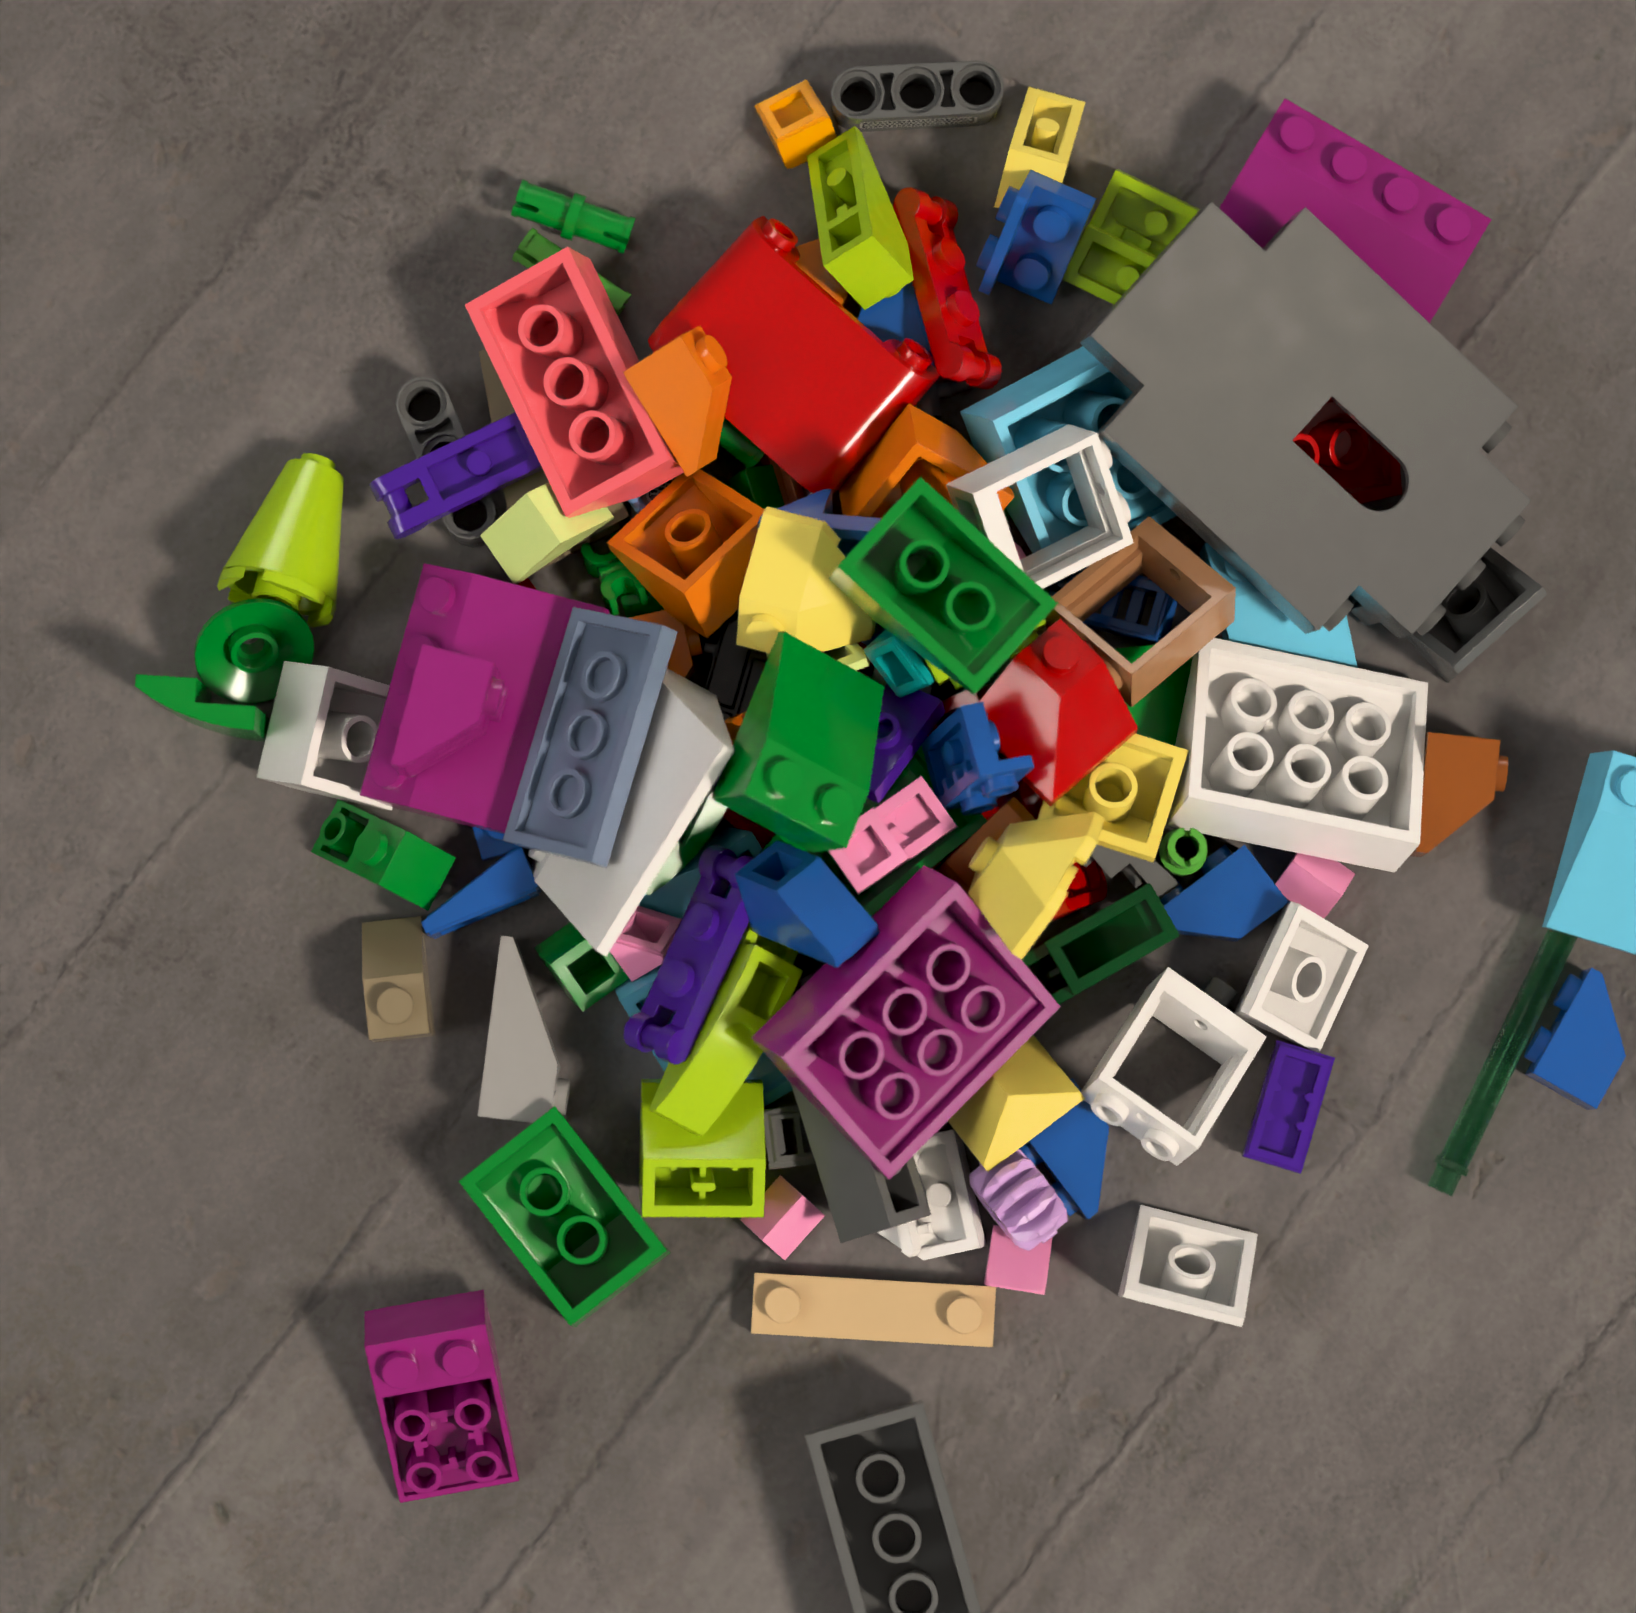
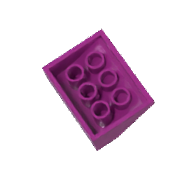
(1377, 208)
(489, 621)
(907, 1022)

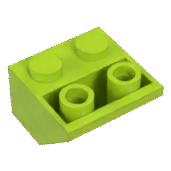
(706, 1173)

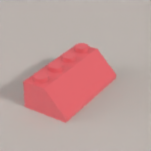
(563, 372)

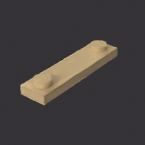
(873, 1309)

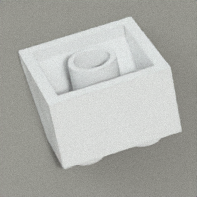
(323, 731)

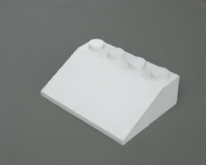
(1302, 755)
(674, 774)

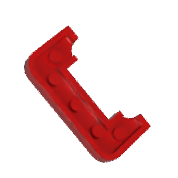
(802, 368)

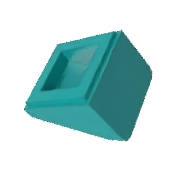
(898, 664)

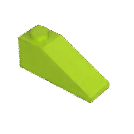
(857, 222)

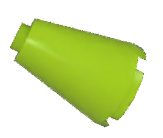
(293, 542)

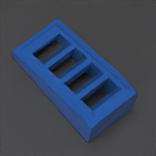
(1160, 618)
(493, 891)

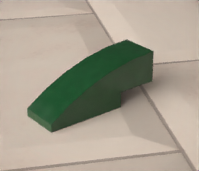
(1102, 944)

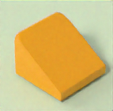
(796, 123)

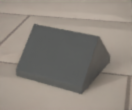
(1477, 615)

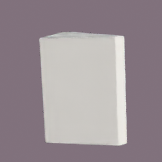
(1301, 977)
(1189, 1265)

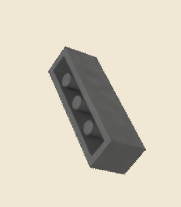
(855, 1190)

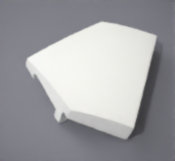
(953, 1206)

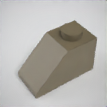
(396, 980)

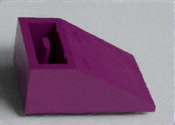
(440, 1395)

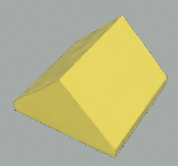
(1131, 793)
(1015, 1105)

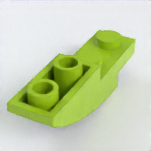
(724, 1054)

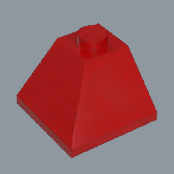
(1058, 709)

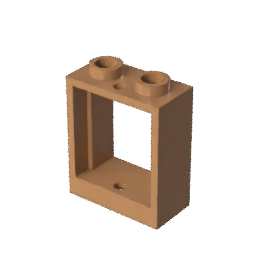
(1176, 572)

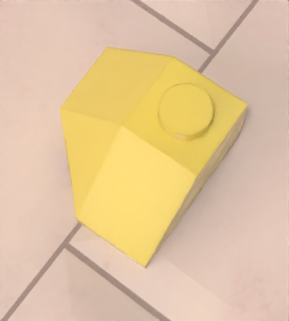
(791, 587)
(1026, 874)

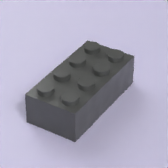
(892, 1514)

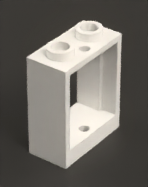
(1102, 504)
(1204, 1025)

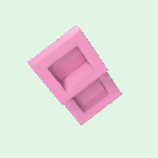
(893, 835)

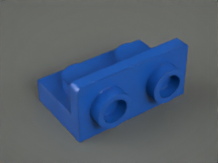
(1037, 237)
(966, 762)

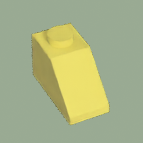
(1041, 139)

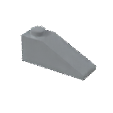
(520, 1060)

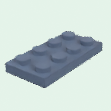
(590, 736)

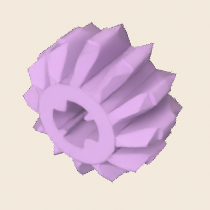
(1020, 1200)

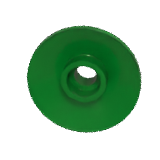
(251, 670)

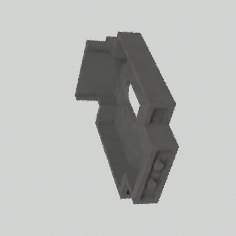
(1237, 357)

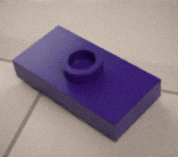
(901, 731)
(1288, 1107)

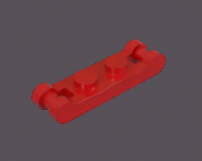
(944, 291)

